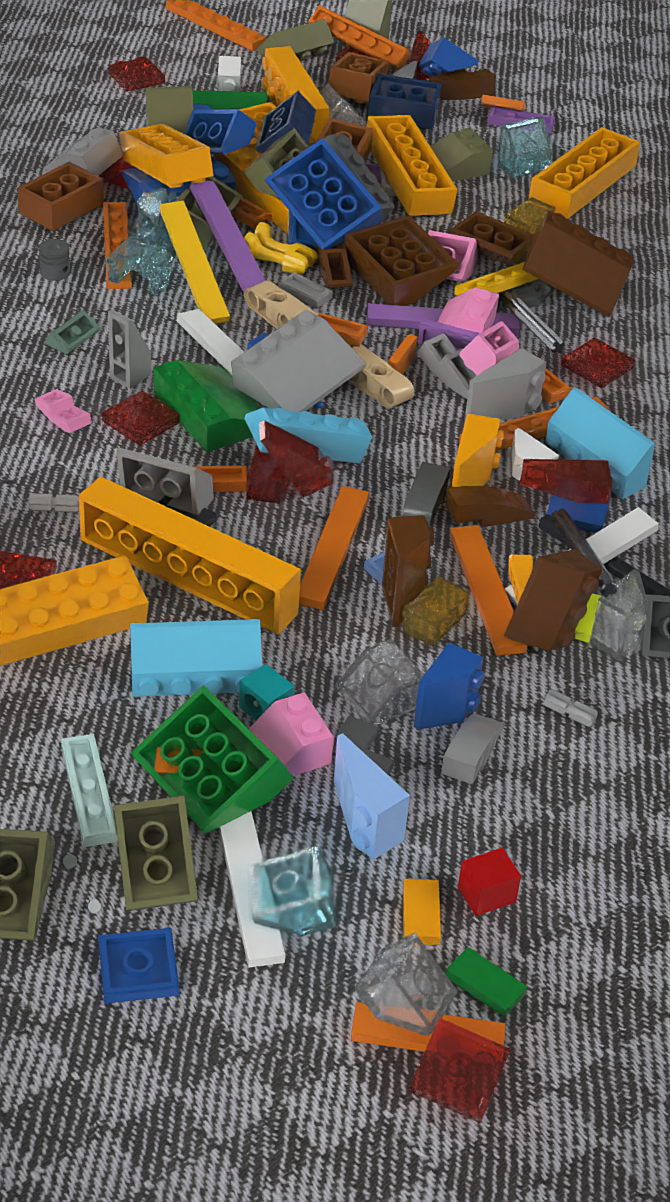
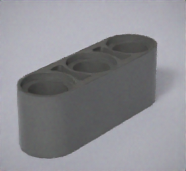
(427, 491)

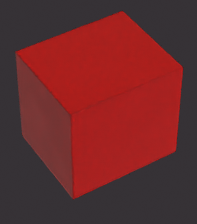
(489, 881)

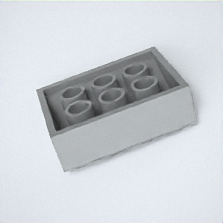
(296, 364)

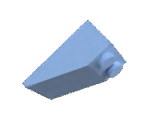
(370, 800)

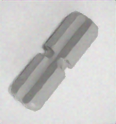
(47, 502)
(577, 711)

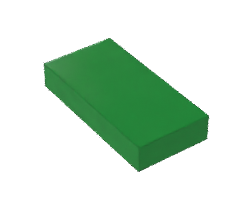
(486, 981)

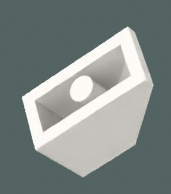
(229, 73)
(527, 447)

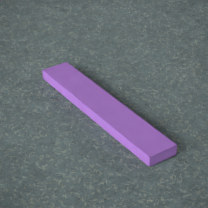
(227, 234)
(410, 317)

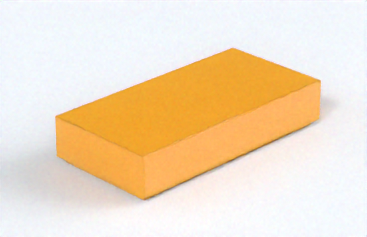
(422, 910)

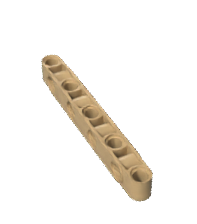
(375, 380)

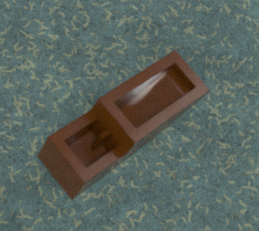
(466, 85)
(334, 266)
(487, 505)

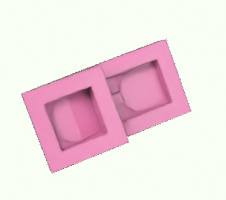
(61, 411)

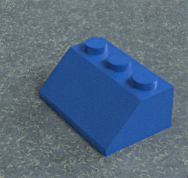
(221, 129)

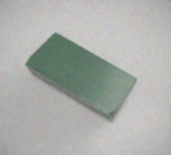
(73, 333)

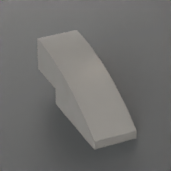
(447, 364)
(471, 748)

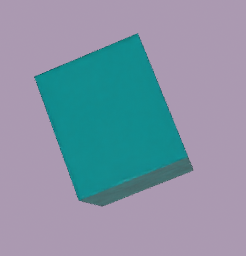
(261, 690)

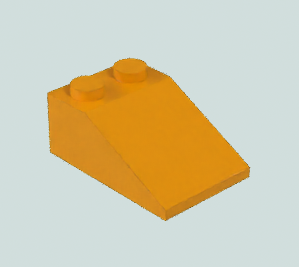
(477, 451)

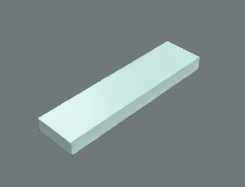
(89, 790)

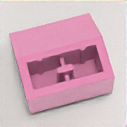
(489, 348)

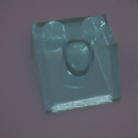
(524, 147)
(294, 893)

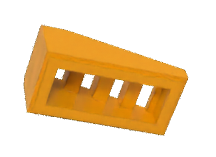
(519, 572)

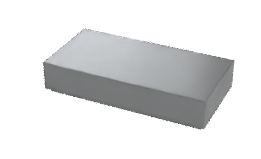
(306, 290)

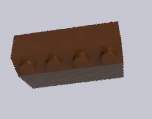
(399, 260)
(578, 262)

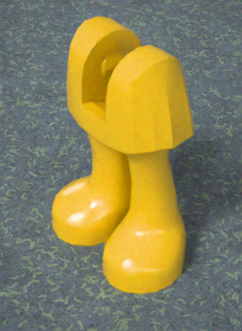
(292, 257)

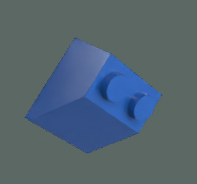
(444, 58)
(449, 688)

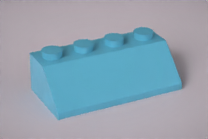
(591, 432)
(335, 436)
(187, 655)

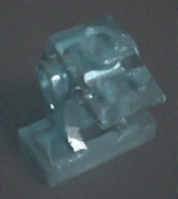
(148, 208)
(140, 257)

